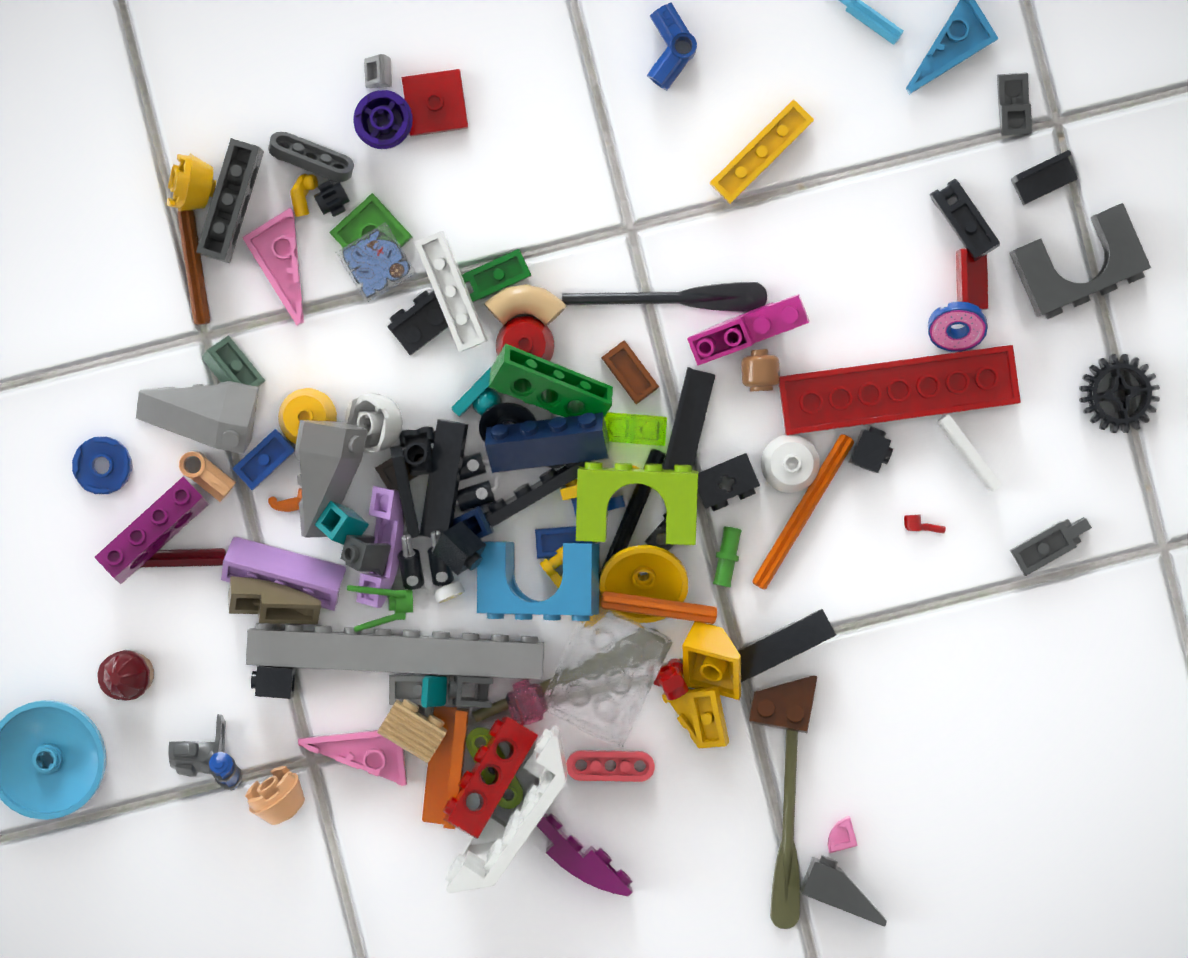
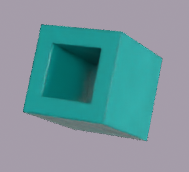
(340, 521)

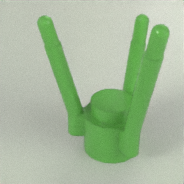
(398, 601)

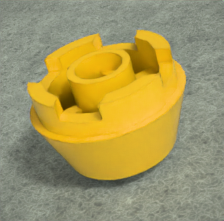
(190, 183)
(304, 405)

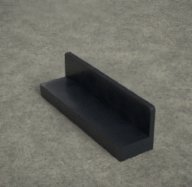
(689, 418)

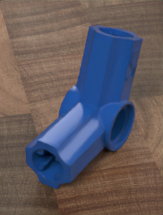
(672, 31)

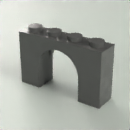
(1122, 260)

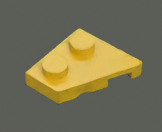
(703, 716)

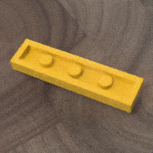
(761, 151)

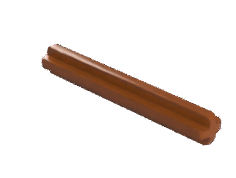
(193, 267)

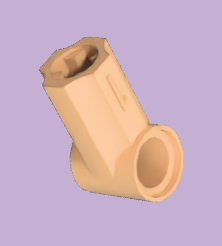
(208, 477)

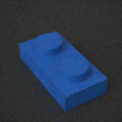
(264, 459)

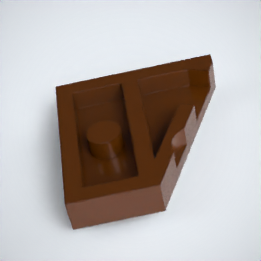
(785, 705)

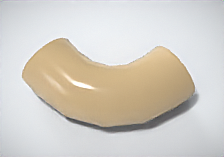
(525, 300)

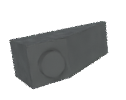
(832, 886)

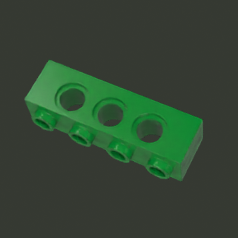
(548, 384)

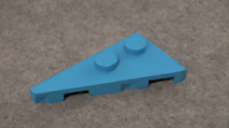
(960, 38)

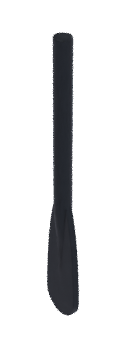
(721, 297)

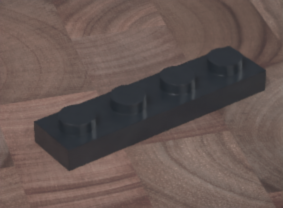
(527, 495)

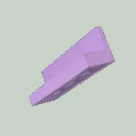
(284, 567)

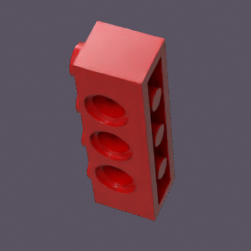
(520, 742)

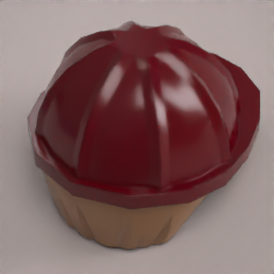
(125, 675)

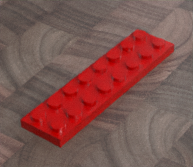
(899, 390)

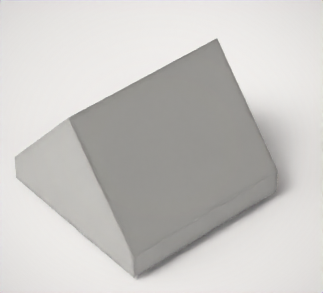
(378, 71)

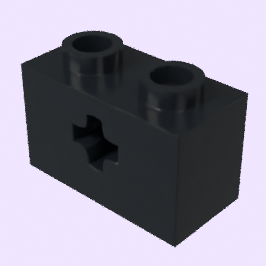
(737, 468)

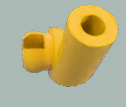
(299, 192)

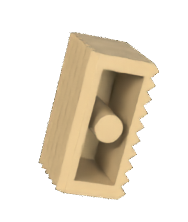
(413, 730)

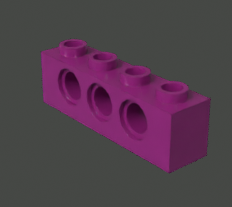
(151, 530)

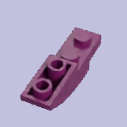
(589, 866)

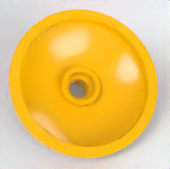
(665, 577)

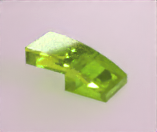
(636, 428)

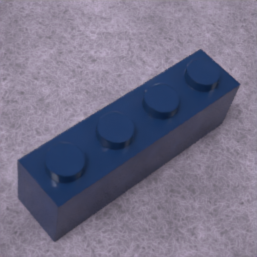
(547, 442)

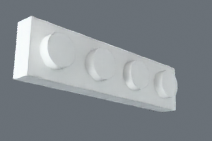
(451, 291)

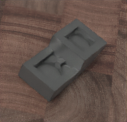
(1014, 104)

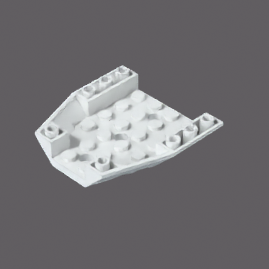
(501, 841)

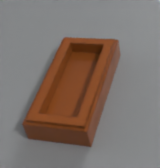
(630, 372)

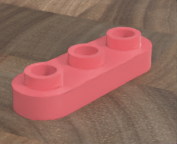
(624, 767)

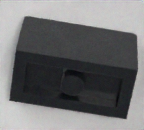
(1044, 178)

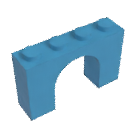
(576, 595)

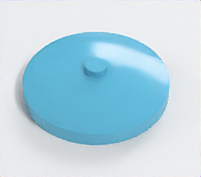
(49, 759)

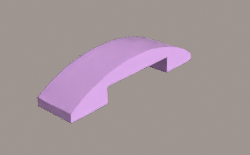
(388, 529)

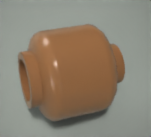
(760, 370)

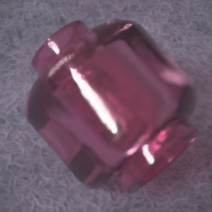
(526, 702)

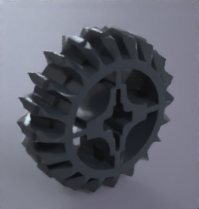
(1120, 404)

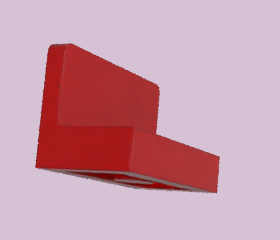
(972, 279)

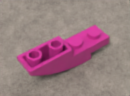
(748, 329)

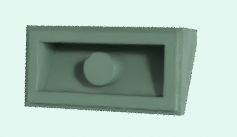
(231, 364)

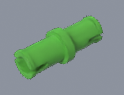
(727, 556)

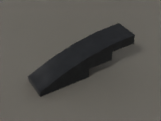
(784, 644)

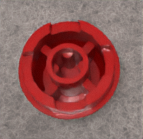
(527, 335)

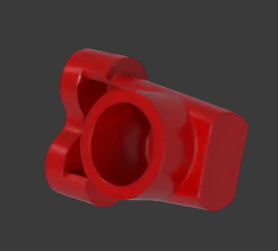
(671, 679)

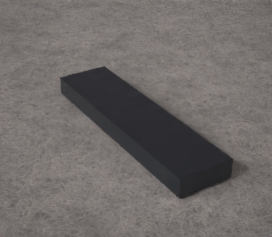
(444, 478)

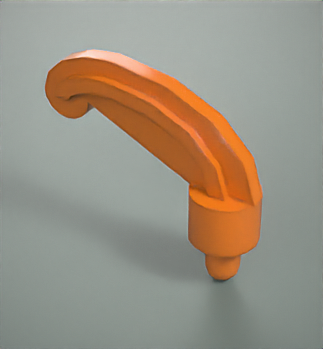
(286, 505)

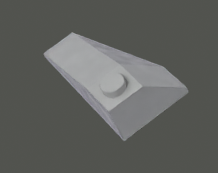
(207, 414)
(328, 463)

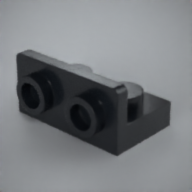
(419, 323)

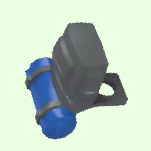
(206, 757)

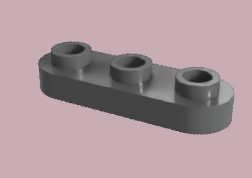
(311, 156)

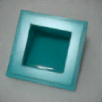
(434, 691)

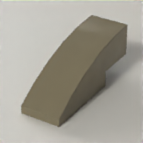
(272, 602)

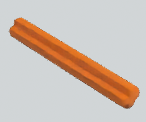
(658, 607)

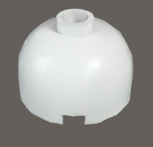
(380, 418)

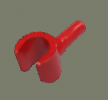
(913, 523)

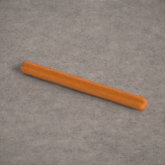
(803, 511)

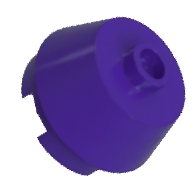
(382, 119)

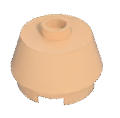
(276, 797)

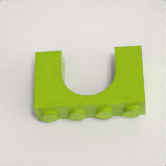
(599, 483)

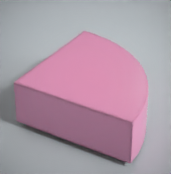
(842, 836)

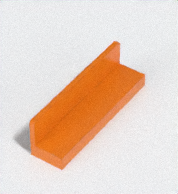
(446, 765)

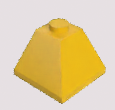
(711, 660)

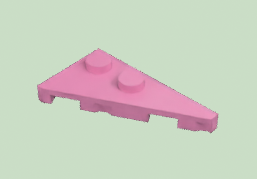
(277, 255)
(362, 751)

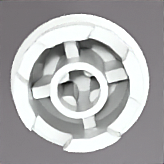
(790, 463)

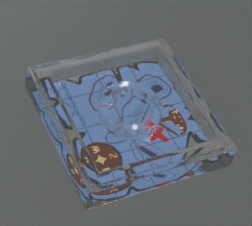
(376, 262)

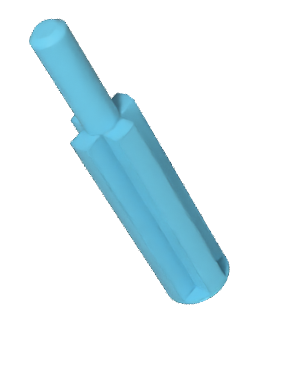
(873, 20)

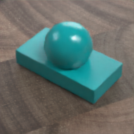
(479, 396)

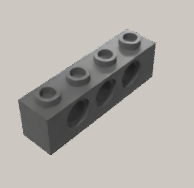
(230, 200)

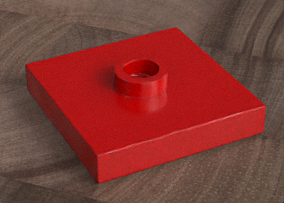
(435, 102)

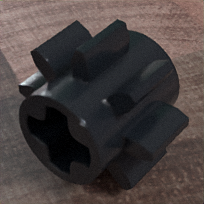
(331, 198)

